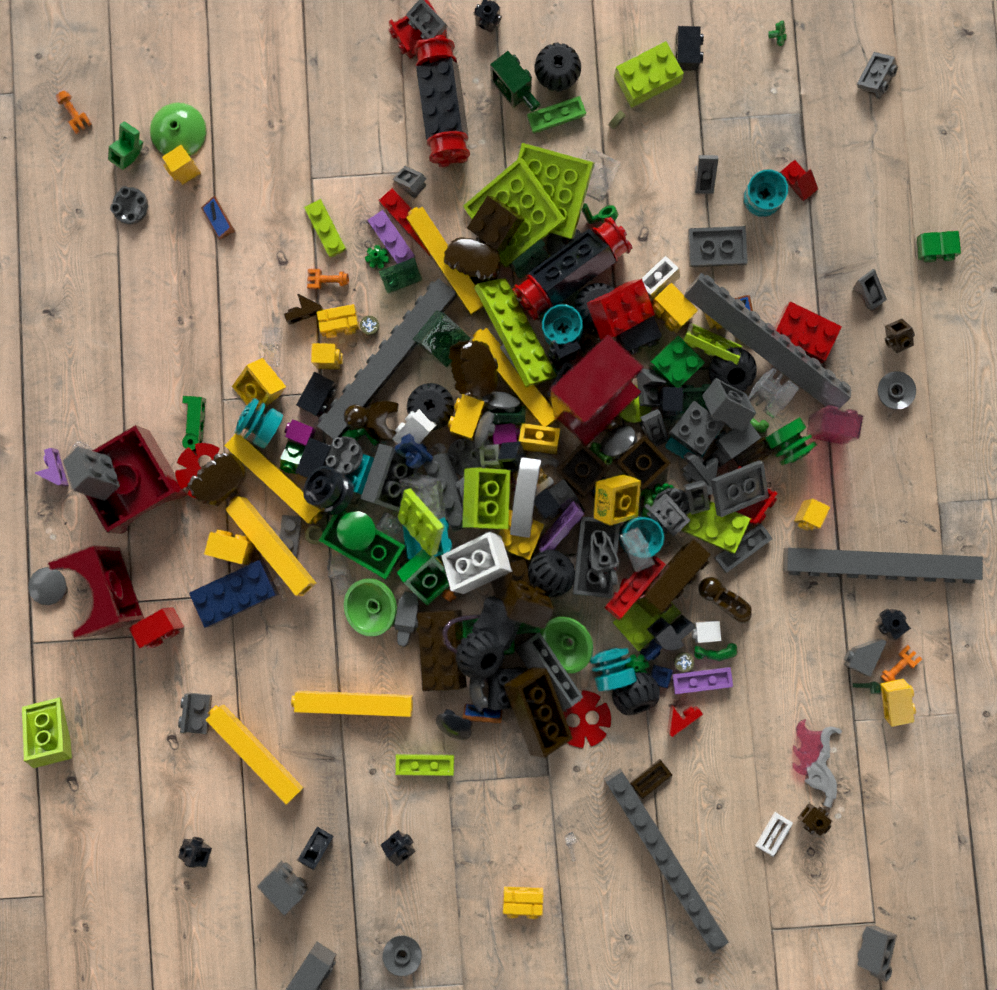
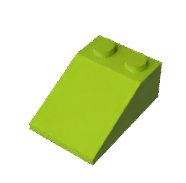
(45, 733)

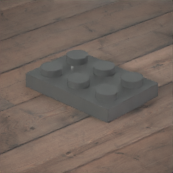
(717, 246)
(739, 488)

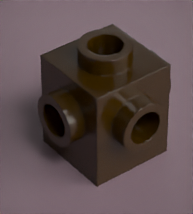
(899, 335)
(815, 819)

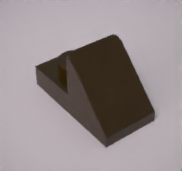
(308, 310)

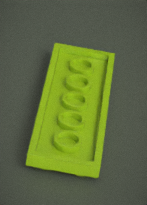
(515, 332)

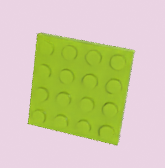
(563, 179)
(525, 195)

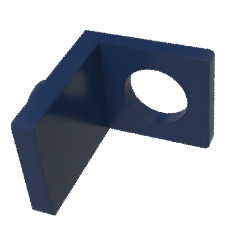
(651, 651)

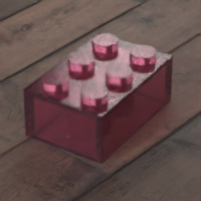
(835, 425)

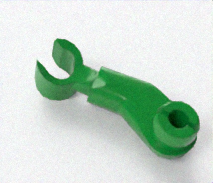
(729, 652)

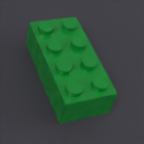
(378, 557)

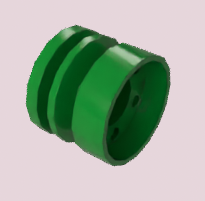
(791, 441)

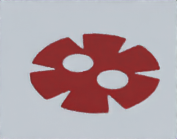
(190, 462)
(591, 731)

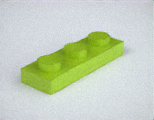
(325, 228)
(424, 764)

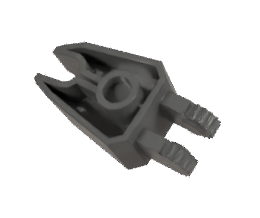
(604, 559)
(406, 618)

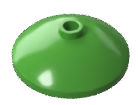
(188, 133)
(361, 608)
(573, 655)

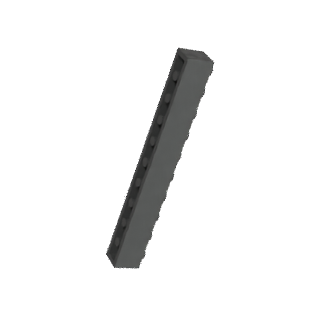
(767, 342)
(387, 359)
(883, 564)
(666, 860)

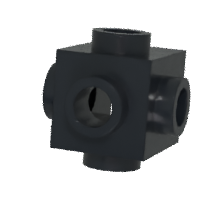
(487, 15)
(892, 623)
(398, 847)
(194, 852)

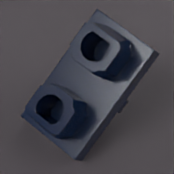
(414, 453)

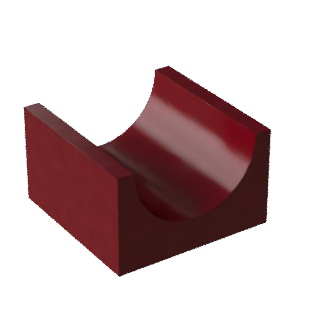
(596, 390)
(143, 479)
(111, 586)

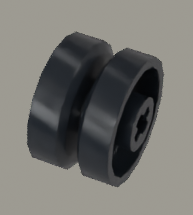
(328, 490)

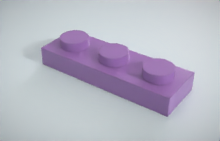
(390, 237)
(561, 527)
(702, 680)

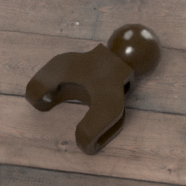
(372, 419)
(712, 590)

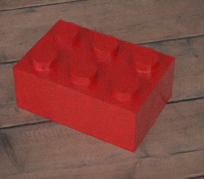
(621, 308)
(808, 330)

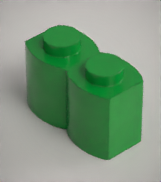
(938, 245)

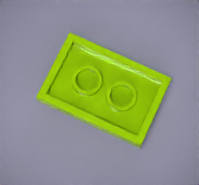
(710, 343)
(420, 522)
(719, 531)
(636, 621)

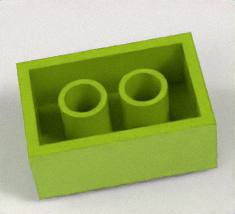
(648, 74)
(486, 498)

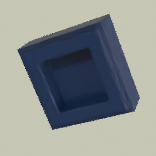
(661, 675)

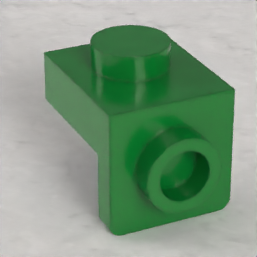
(291, 457)

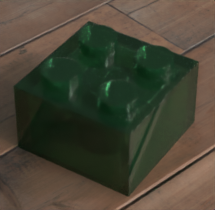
(438, 336)

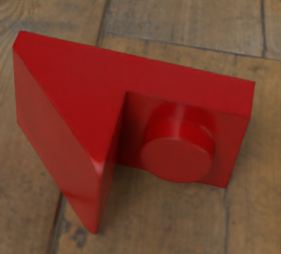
(799, 180)
(678, 723)

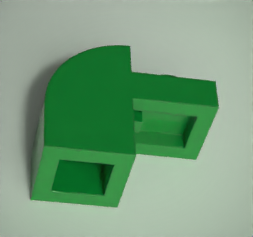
(126, 148)

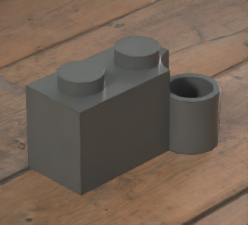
(733, 443)
(877, 952)

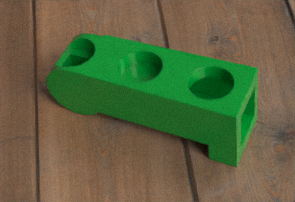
(195, 421)

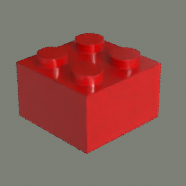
(156, 627)

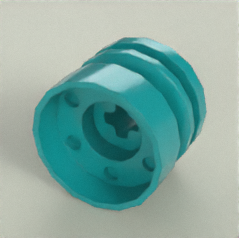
(767, 182)
(566, 317)
(258, 423)
(649, 528)
(612, 669)

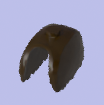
(473, 259)
(473, 368)
(218, 479)

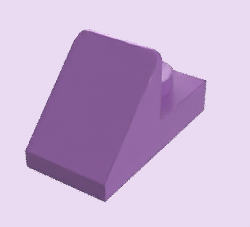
(55, 472)

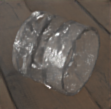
(772, 392)

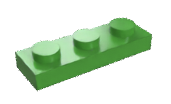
(556, 114)

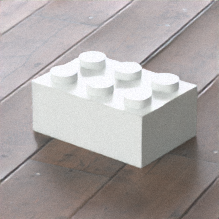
(476, 563)

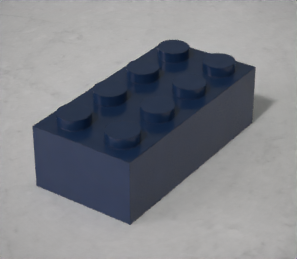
(234, 593)

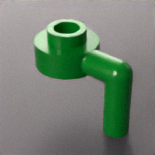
(606, 212)
(356, 434)

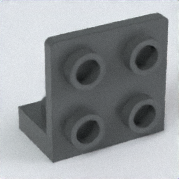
(696, 429)

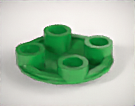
(356, 530)

